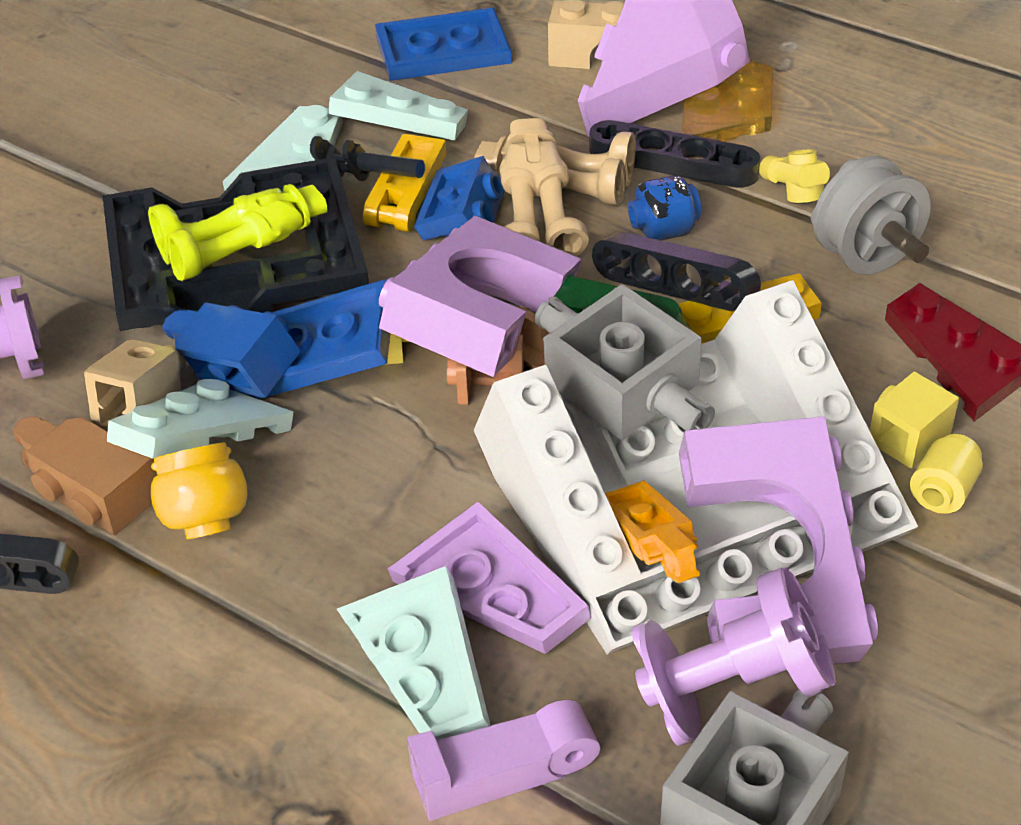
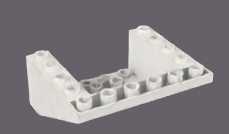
(562, 463)

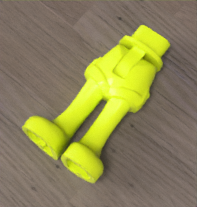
(251, 221)

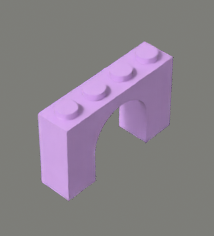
(444, 298)
(796, 470)

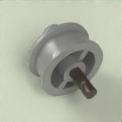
(872, 215)

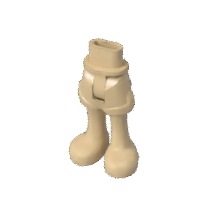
(537, 170)
(590, 174)

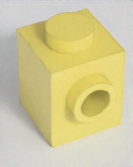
(912, 418)

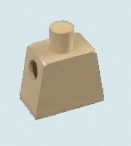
(131, 377)

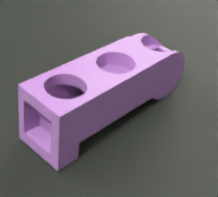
(500, 758)

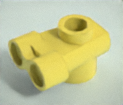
(800, 172)

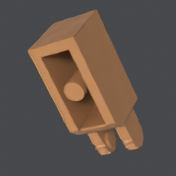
(85, 471)

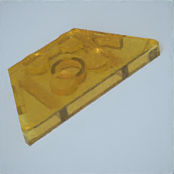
(733, 107)

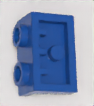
(458, 196)

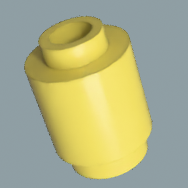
(947, 473)

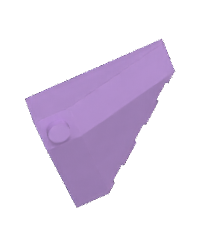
(662, 56)

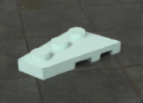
(398, 107)
(291, 140)
(192, 416)
(423, 652)

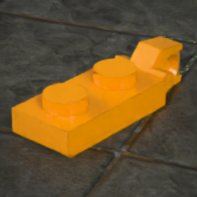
(655, 529)

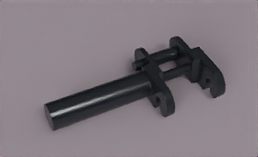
(360, 163)

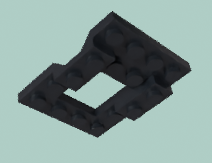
(150, 292)

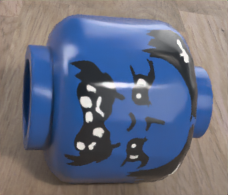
(665, 207)

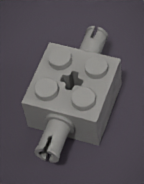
(624, 362)
(757, 767)

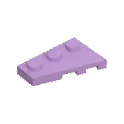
(498, 580)

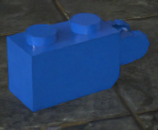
(233, 346)

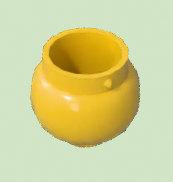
(198, 490)

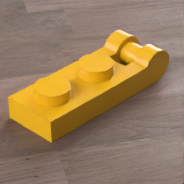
(402, 190)

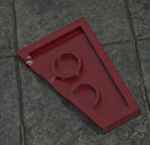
(963, 349)

